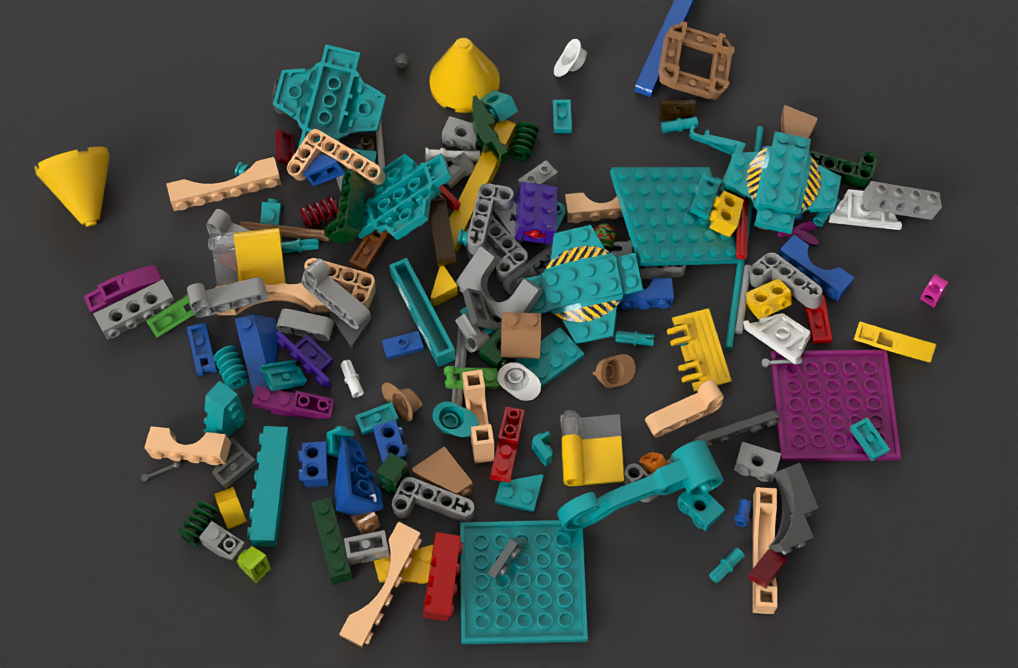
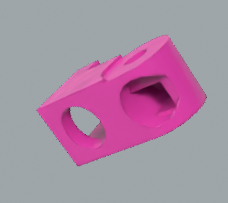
(935, 289)

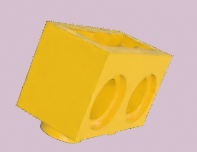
(726, 213)
(768, 298)

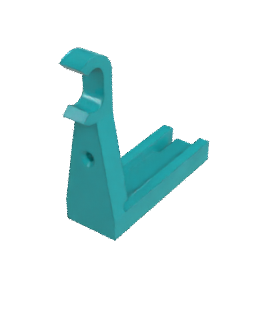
(723, 144)

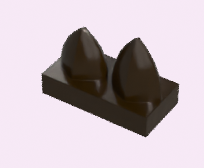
(676, 109)

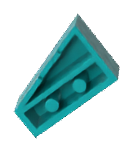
(223, 411)

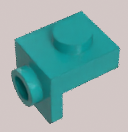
(271, 212)
(333, 439)

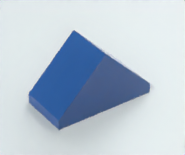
(323, 170)

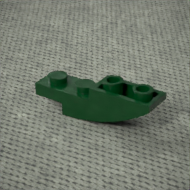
(484, 131)

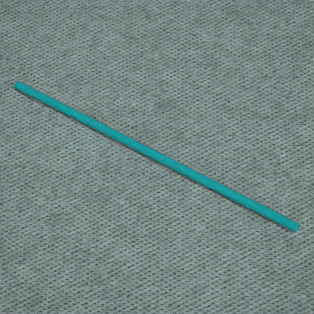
(740, 264)

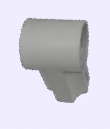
(461, 167)
(474, 337)

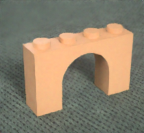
(475, 401)

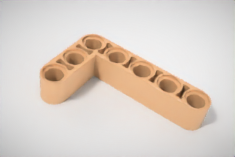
(338, 153)

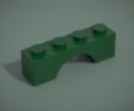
(331, 541)

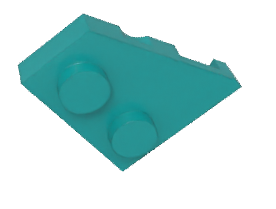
(520, 493)

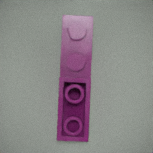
(121, 287)
(294, 405)

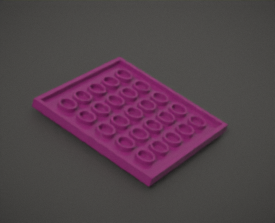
(826, 398)

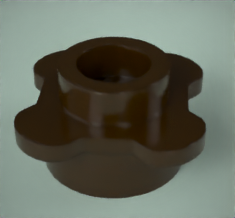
(366, 146)

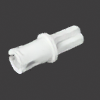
(351, 379)

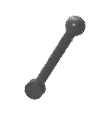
(145, 477)

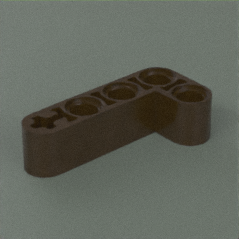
(441, 232)

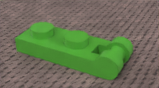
(170, 317)
(489, 375)

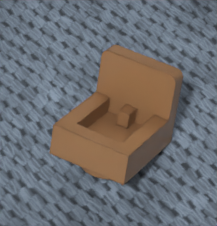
(366, 522)

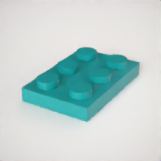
(556, 356)

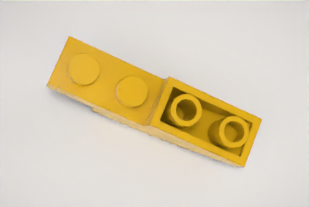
(895, 342)

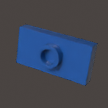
(402, 345)

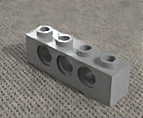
(901, 200)
(138, 301)

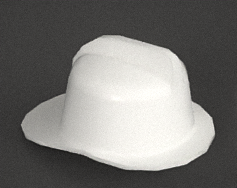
(571, 59)
(519, 381)

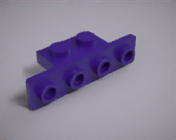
(312, 356)

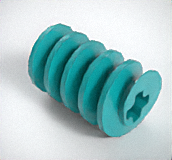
(230, 367)

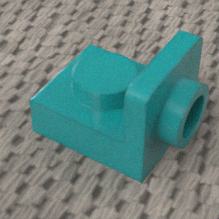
(542, 449)

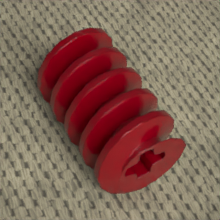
(319, 211)

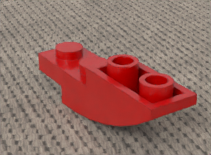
(507, 444)

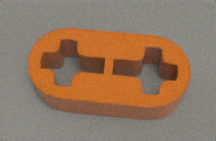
(652, 461)

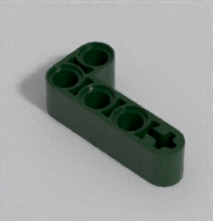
(855, 171)
(350, 209)

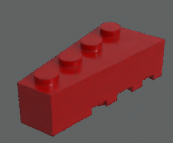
(441, 578)

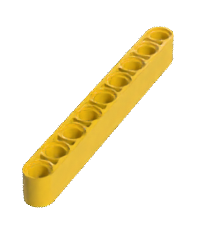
(482, 174)

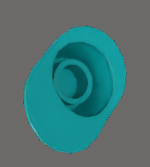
(454, 419)

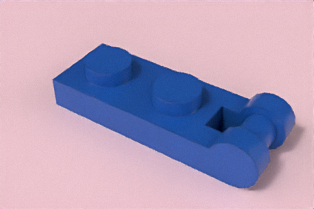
(201, 348)

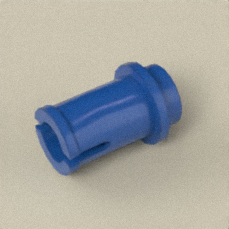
(742, 517)

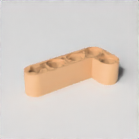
(354, 286)
(687, 410)

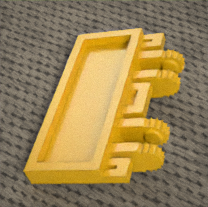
(702, 348)

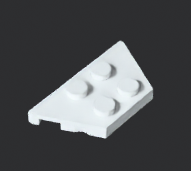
(852, 212)
(781, 335)

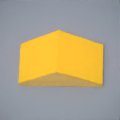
(444, 288)
(230, 508)

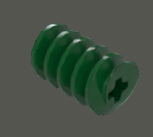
(523, 141)
(197, 522)

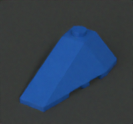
(258, 345)
(354, 484)

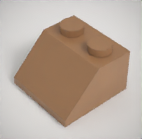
(520, 335)

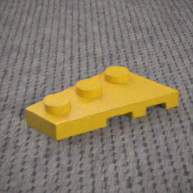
(417, 571)

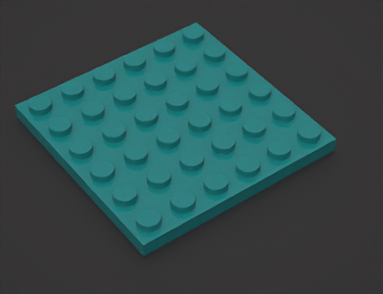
(660, 221)
(538, 596)

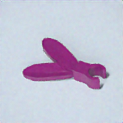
(801, 232)

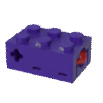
(536, 212)

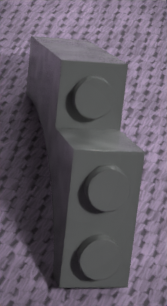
(796, 507)

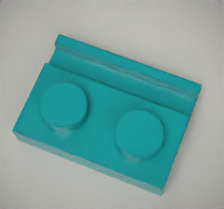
(283, 375)

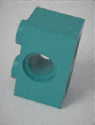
(499, 105)
(702, 519)

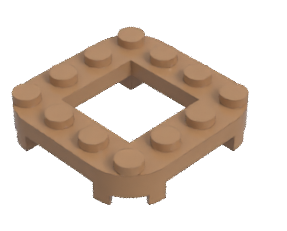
(720, 67)

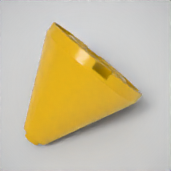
(461, 75)
(78, 181)

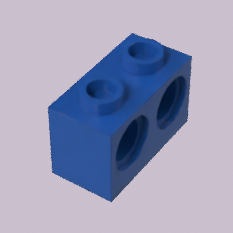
(385, 444)
(317, 464)

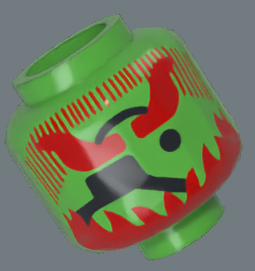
(606, 235)

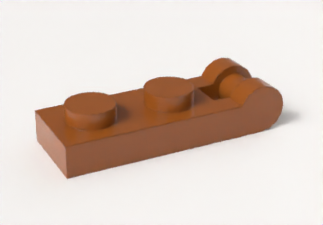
(368, 250)

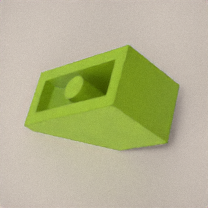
(254, 563)

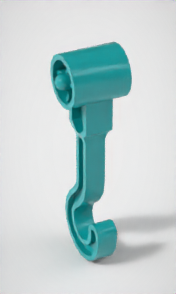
(691, 469)

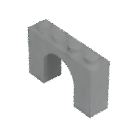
(476, 277)

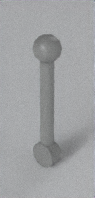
(765, 362)

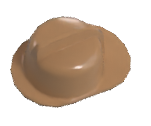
(615, 370)
(403, 400)

